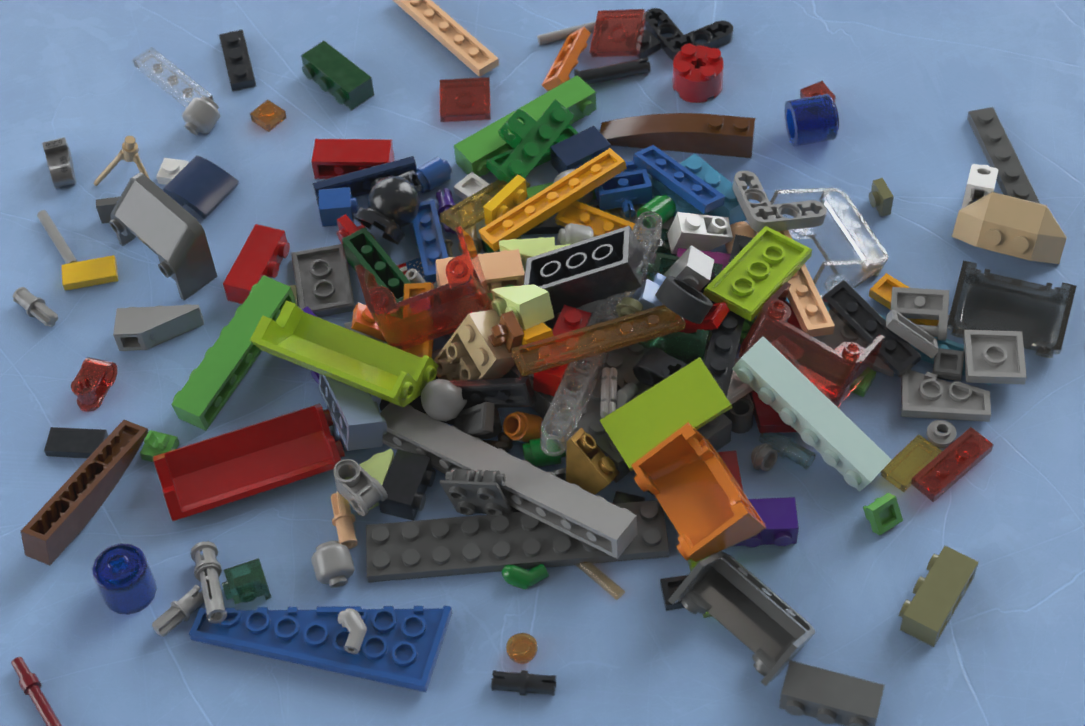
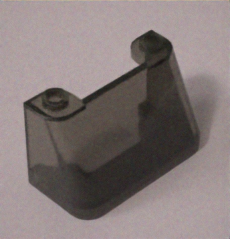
(1011, 305)

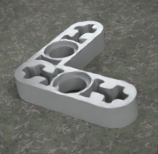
(762, 214)

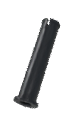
(614, 71)

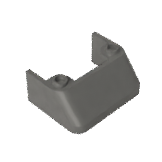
(167, 230)
(746, 610)

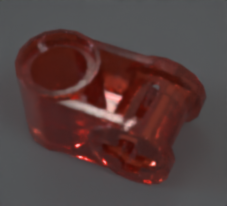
(93, 382)

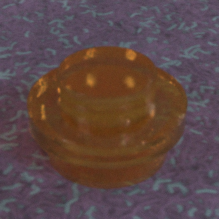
(521, 648)

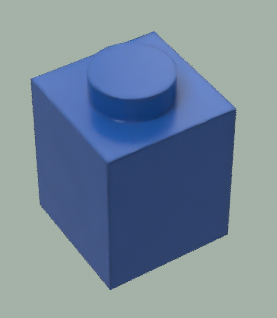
(335, 204)

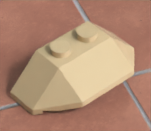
(1011, 228)

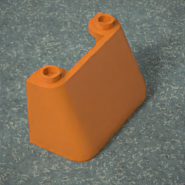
(697, 494)

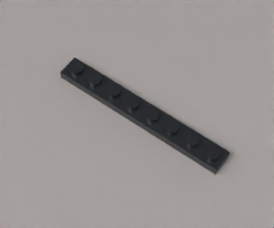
(726, 339)

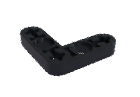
(715, 34)

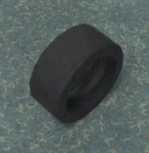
(683, 299)

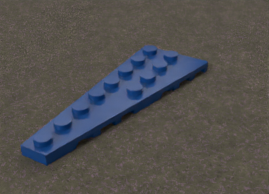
(396, 649)

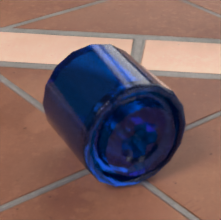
(811, 119)
(124, 578)

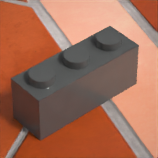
(830, 696)

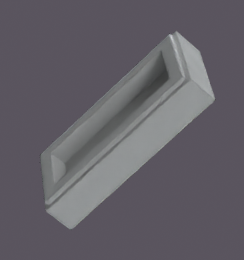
(912, 333)

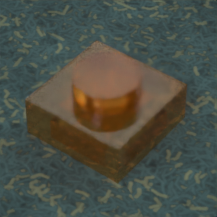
(268, 115)

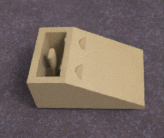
(471, 353)

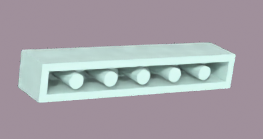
(811, 414)

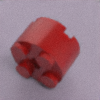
(698, 73)

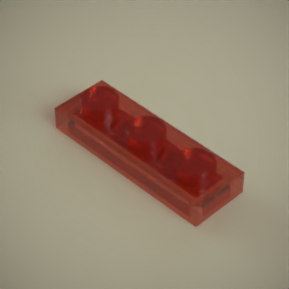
(952, 464)

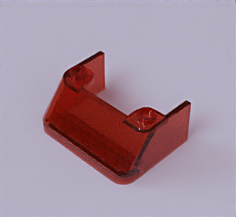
(434, 311)
(829, 369)

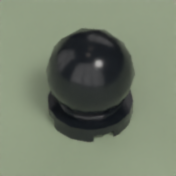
(391, 205)

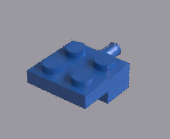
(625, 190)

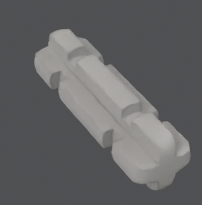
(608, 391)

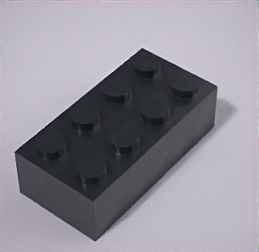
(588, 269)

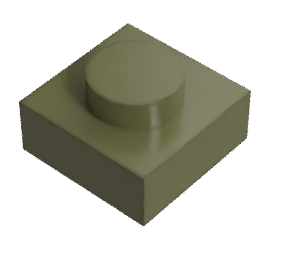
(881, 197)

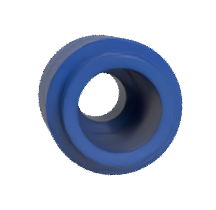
(434, 174)

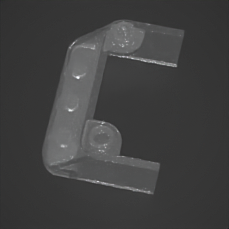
(842, 239)

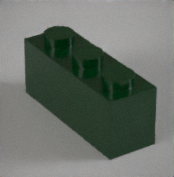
(337, 75)

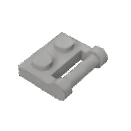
(923, 305)

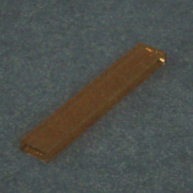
(596, 339)

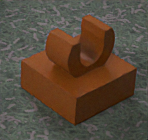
(507, 332)

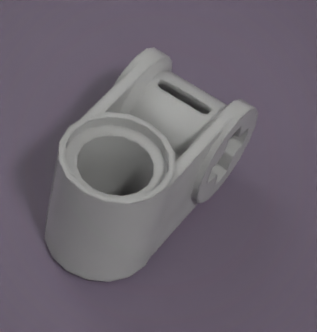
(361, 490)

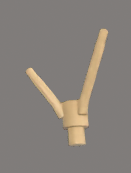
(128, 153)

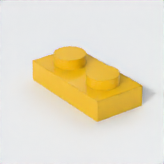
(506, 199)

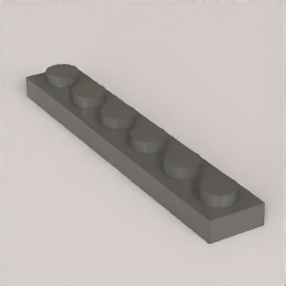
(1000, 154)

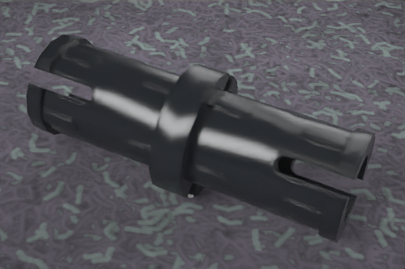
(523, 682)

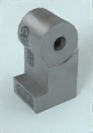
(59, 162)

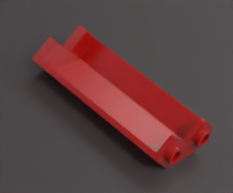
(247, 461)

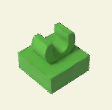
(156, 444)
(883, 513)

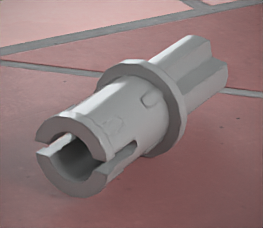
(35, 306)
(178, 611)

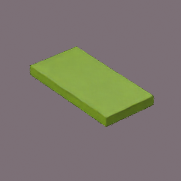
(757, 272)
(660, 411)

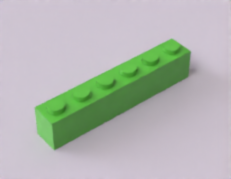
(487, 143)
(230, 356)

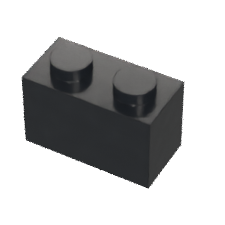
(407, 484)

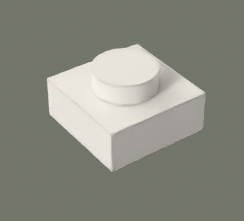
(169, 169)
(469, 185)

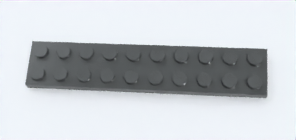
(493, 542)

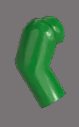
(524, 578)

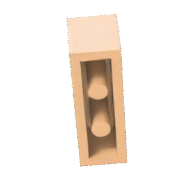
(498, 268)

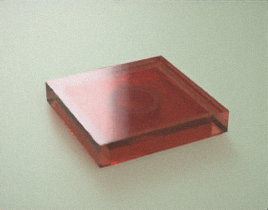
(618, 33)
(465, 99)

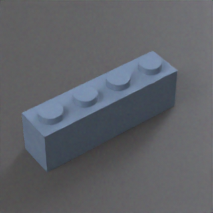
(353, 414)

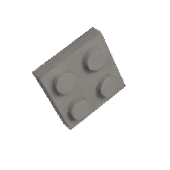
(994, 357)

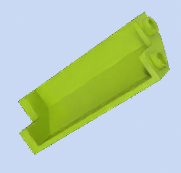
(344, 355)

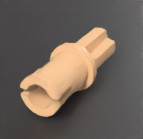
(343, 520)

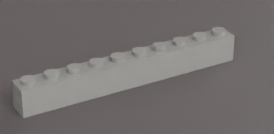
(526, 486)

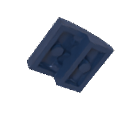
(201, 186)

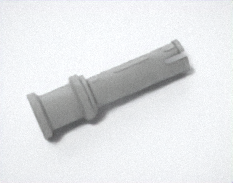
(208, 573)

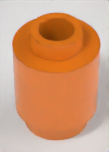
(522, 426)

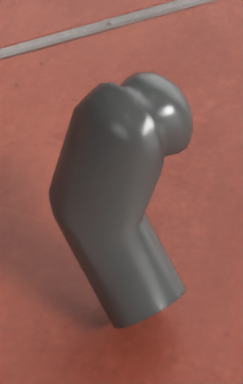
(625, 394)

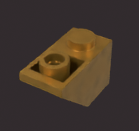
(588, 464)

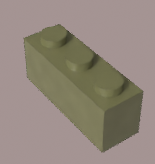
(937, 595)

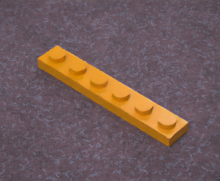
(553, 198)

